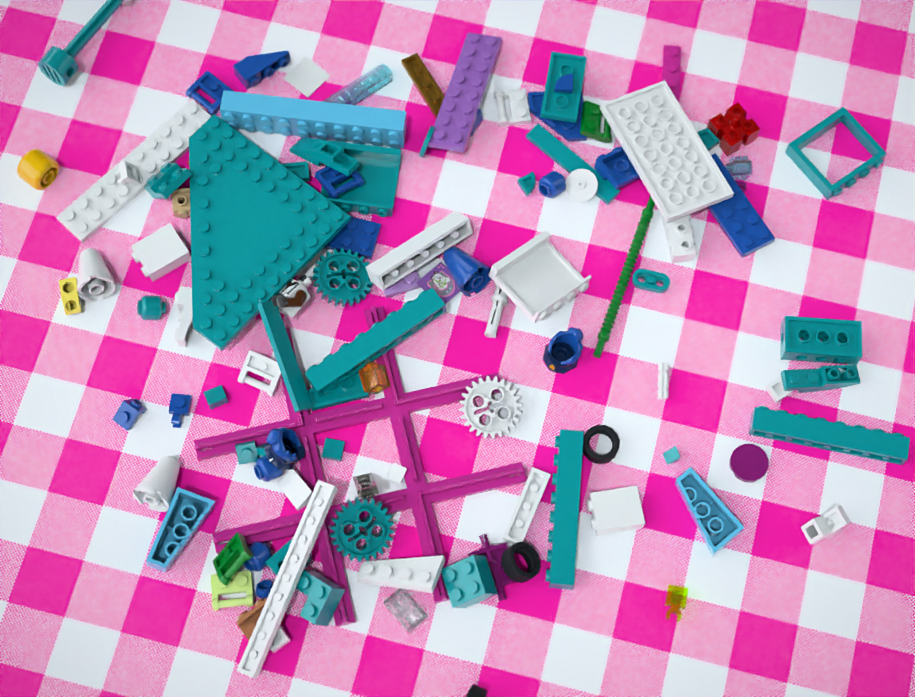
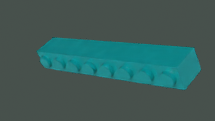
(375, 342)
(829, 435)
(566, 510)

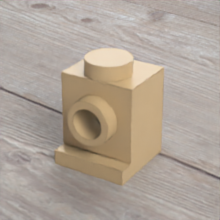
(181, 196)

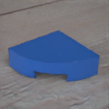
(564, 84)

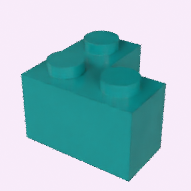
(322, 597)

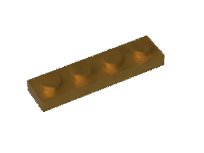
(423, 82)

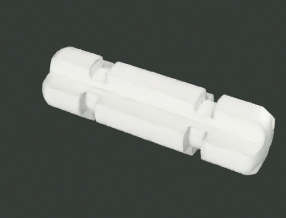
(663, 381)

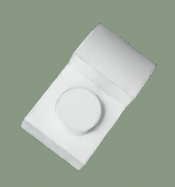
(825, 525)

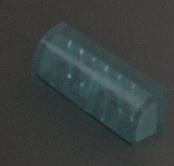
(363, 86)

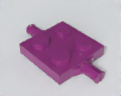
(493, 554)

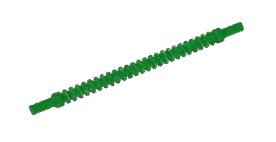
(603, 335)

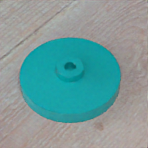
(426, 141)

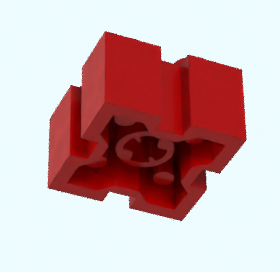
(733, 129)

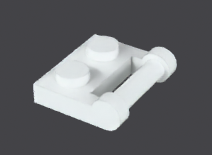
(518, 107)
(264, 367)

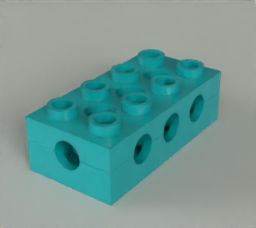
(825, 351)

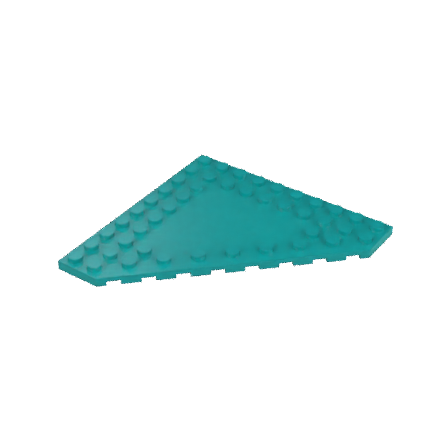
(248, 229)

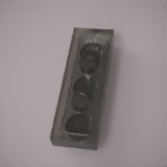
(365, 486)

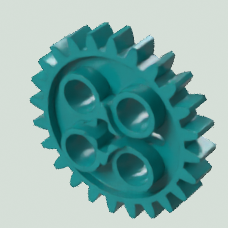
(344, 292)
(350, 515)

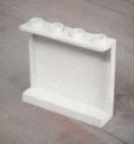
(538, 278)

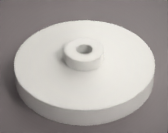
(581, 185)

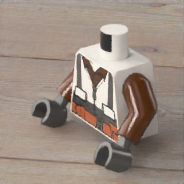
(292, 296)

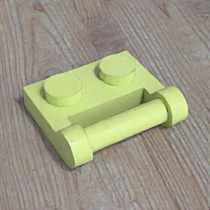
(240, 583)

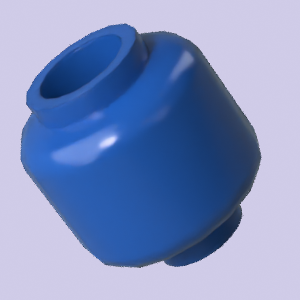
(552, 184)
(266, 470)
(261, 554)

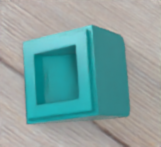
(215, 397)

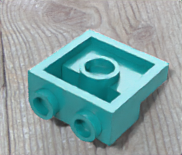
(167, 180)

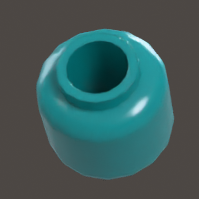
(151, 307)

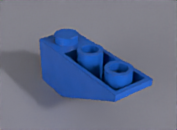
(258, 67)

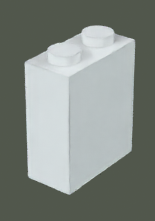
(160, 252)
(615, 510)

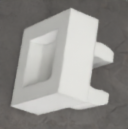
(128, 173)

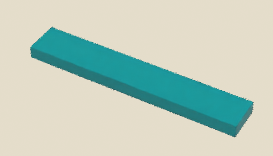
(569, 160)
(285, 356)

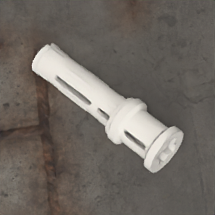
(499, 300)

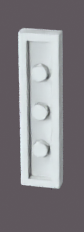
(526, 506)

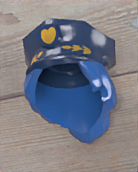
(564, 350)
(283, 448)

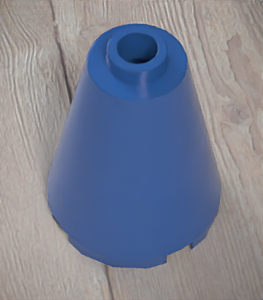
(467, 271)

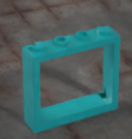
(828, 190)

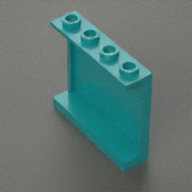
(380, 174)

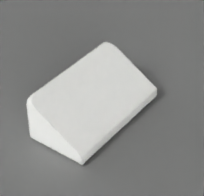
(295, 489)

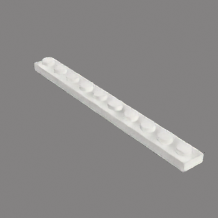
(287, 579)

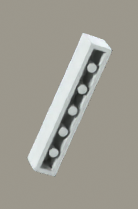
(419, 250)

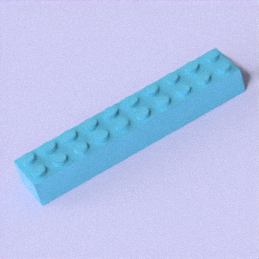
(314, 119)

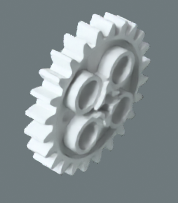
(484, 390)

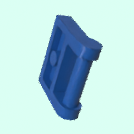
(212, 87)
(329, 177)

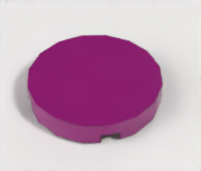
(749, 463)

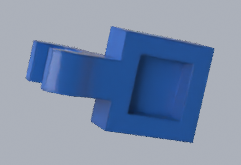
(179, 407)

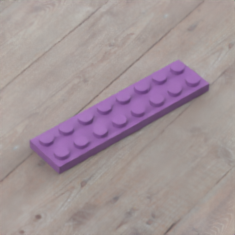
(465, 92)

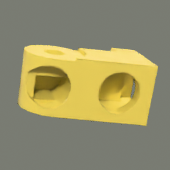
(70, 296)

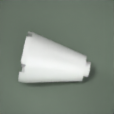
(93, 277)
(159, 484)

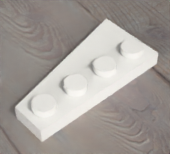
(405, 573)

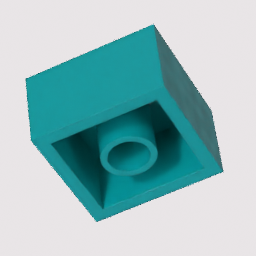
(469, 581)

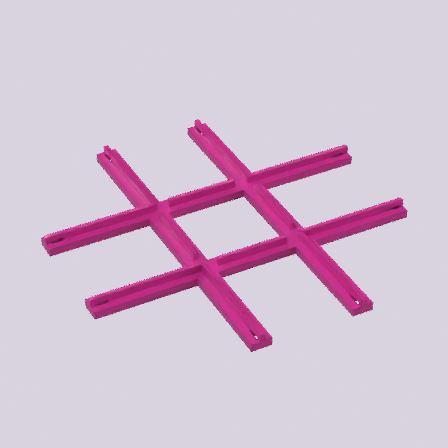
(416, 496)

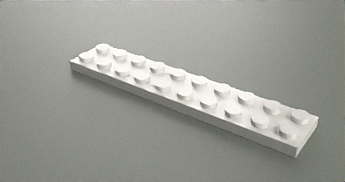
(108, 196)

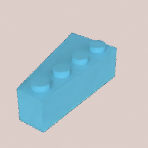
(710, 515)
(180, 524)

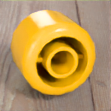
(38, 169)

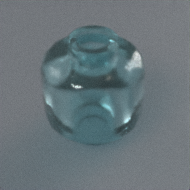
(740, 167)

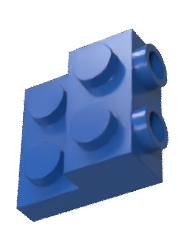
(616, 168)

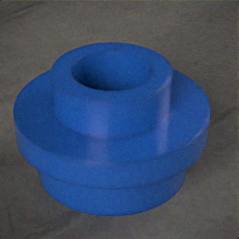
(263, 588)

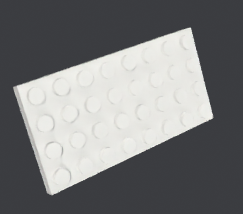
(666, 151)

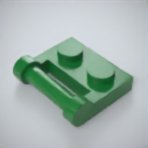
(591, 123)
(231, 558)

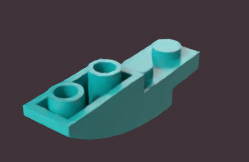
(322, 151)
(820, 379)

